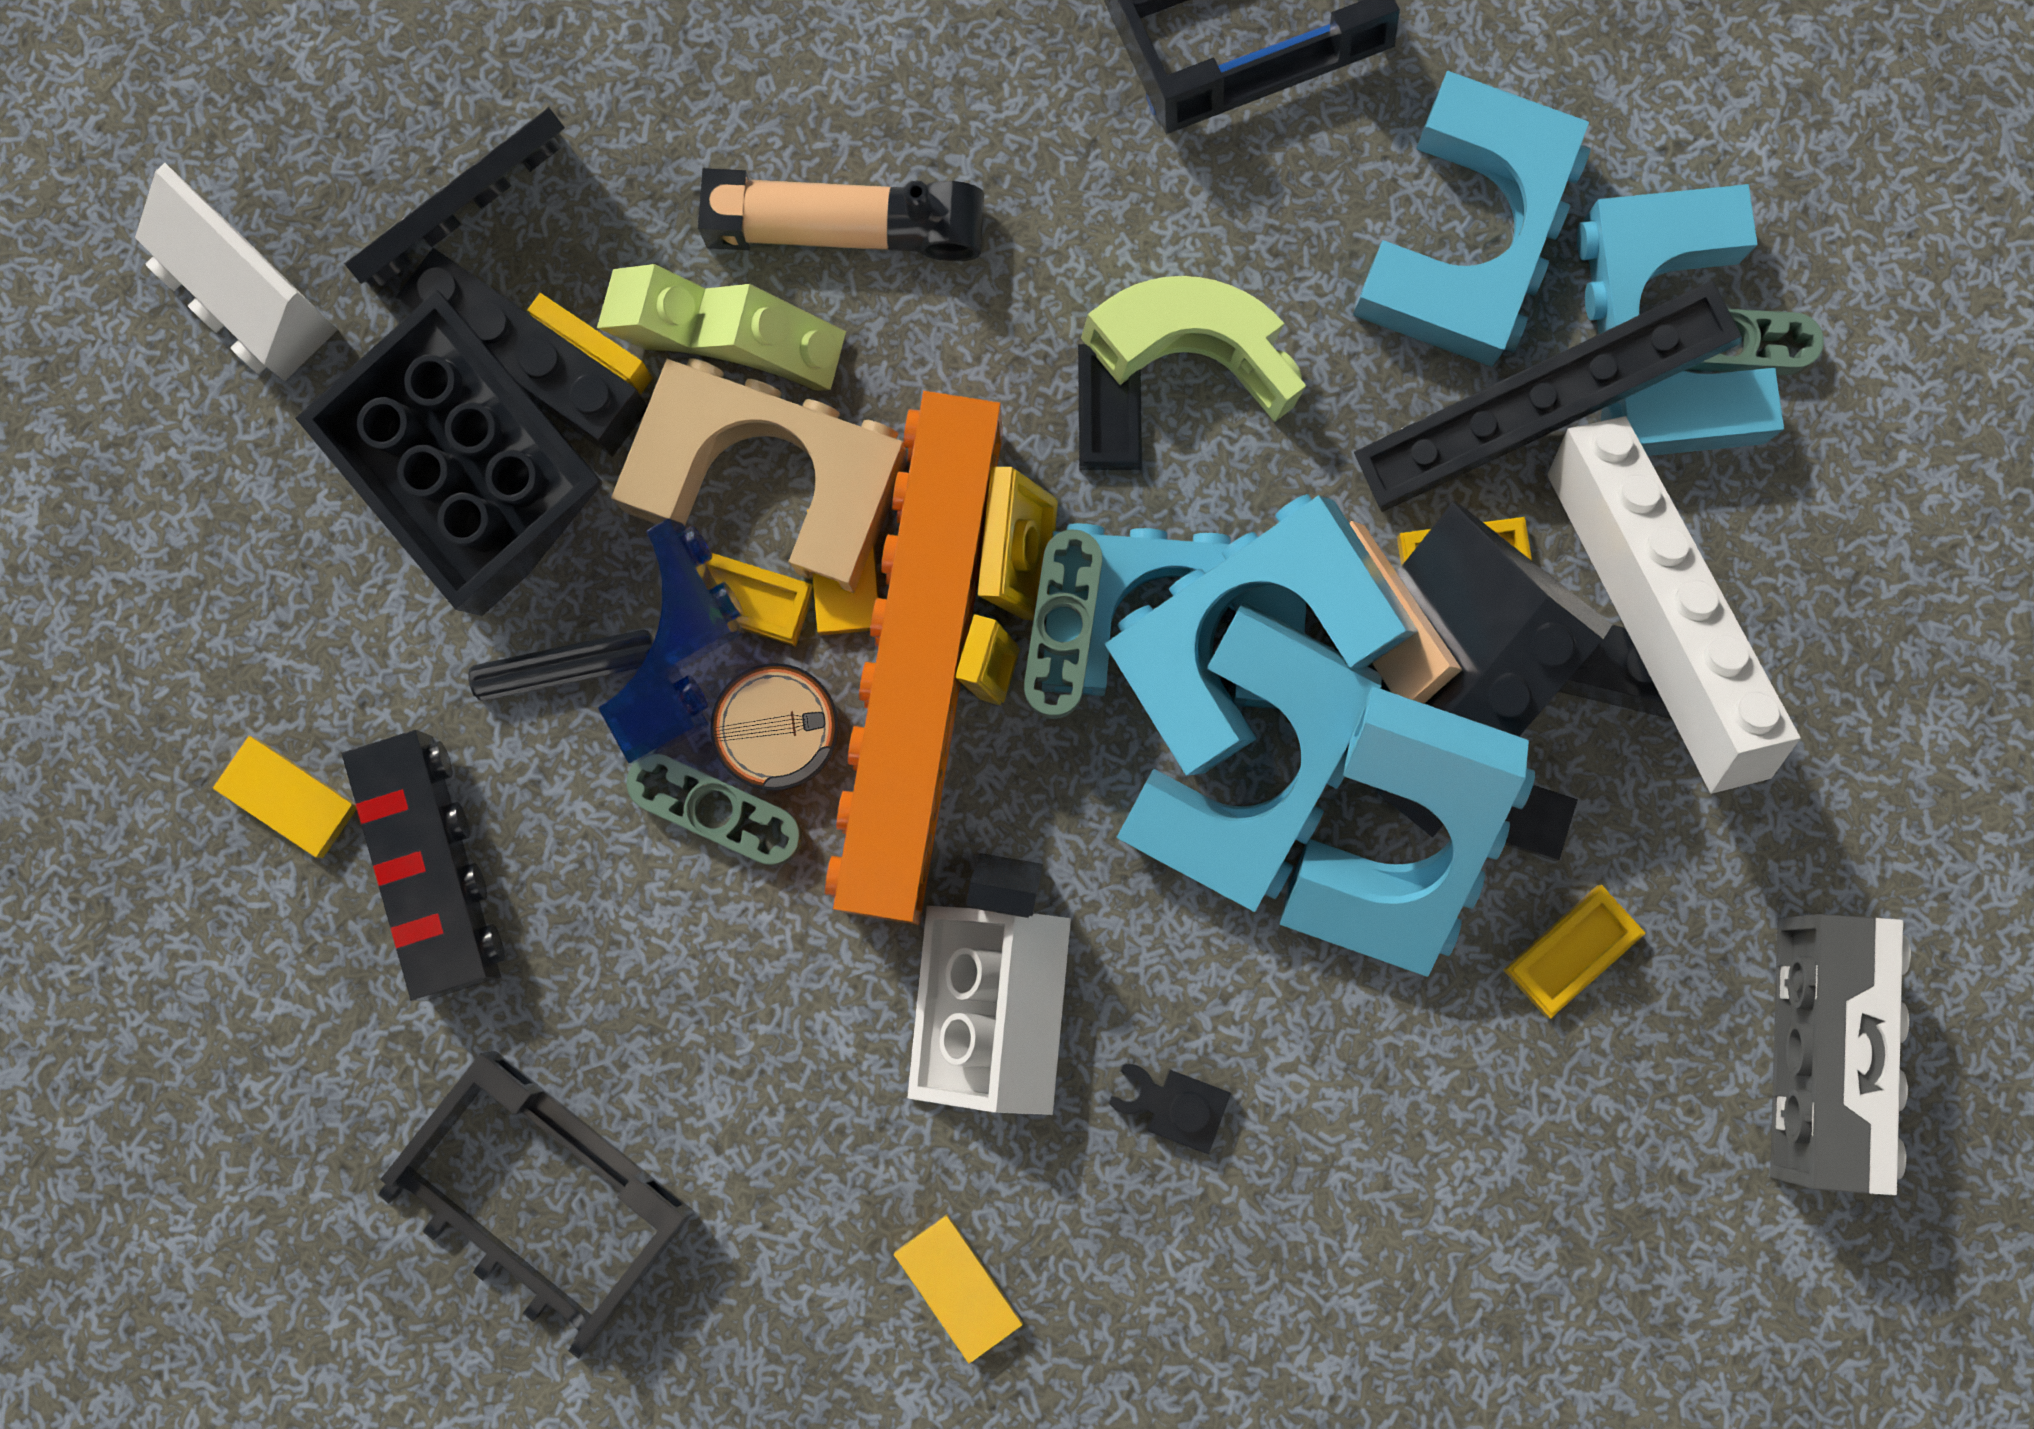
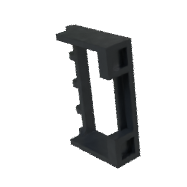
(1207, 92)
(522, 1095)

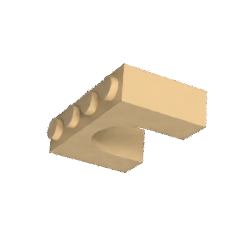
(702, 414)

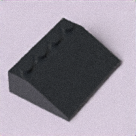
(451, 456)
(1502, 622)

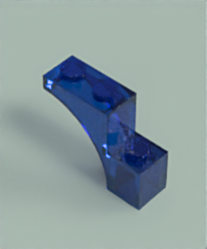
(695, 618)

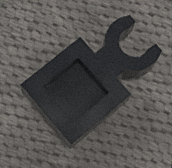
(1181, 1108)

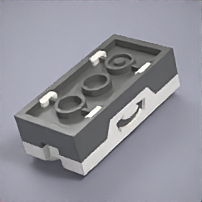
(1839, 1053)

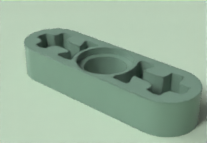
(1774, 327)
(1087, 580)
(679, 775)

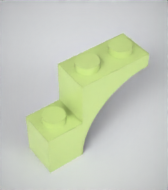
(724, 323)

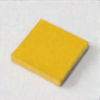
(1014, 541)

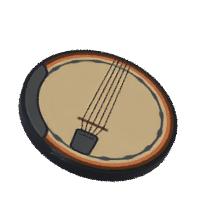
(774, 727)

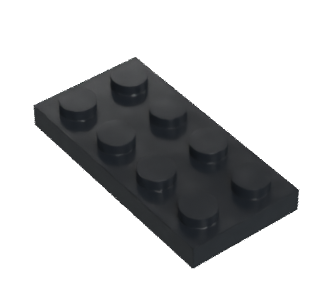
(479, 182)

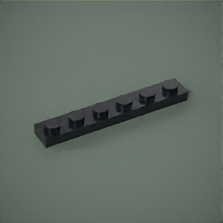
(1549, 396)

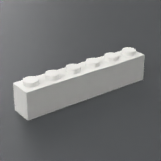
(1671, 606)

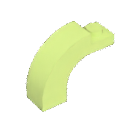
(1197, 318)

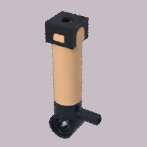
(932, 219)

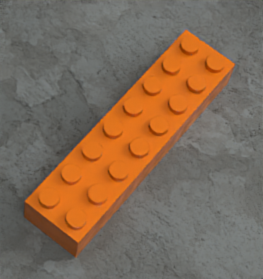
(919, 643)

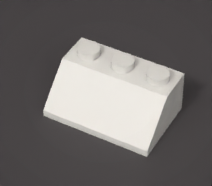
(228, 278)
(989, 1010)

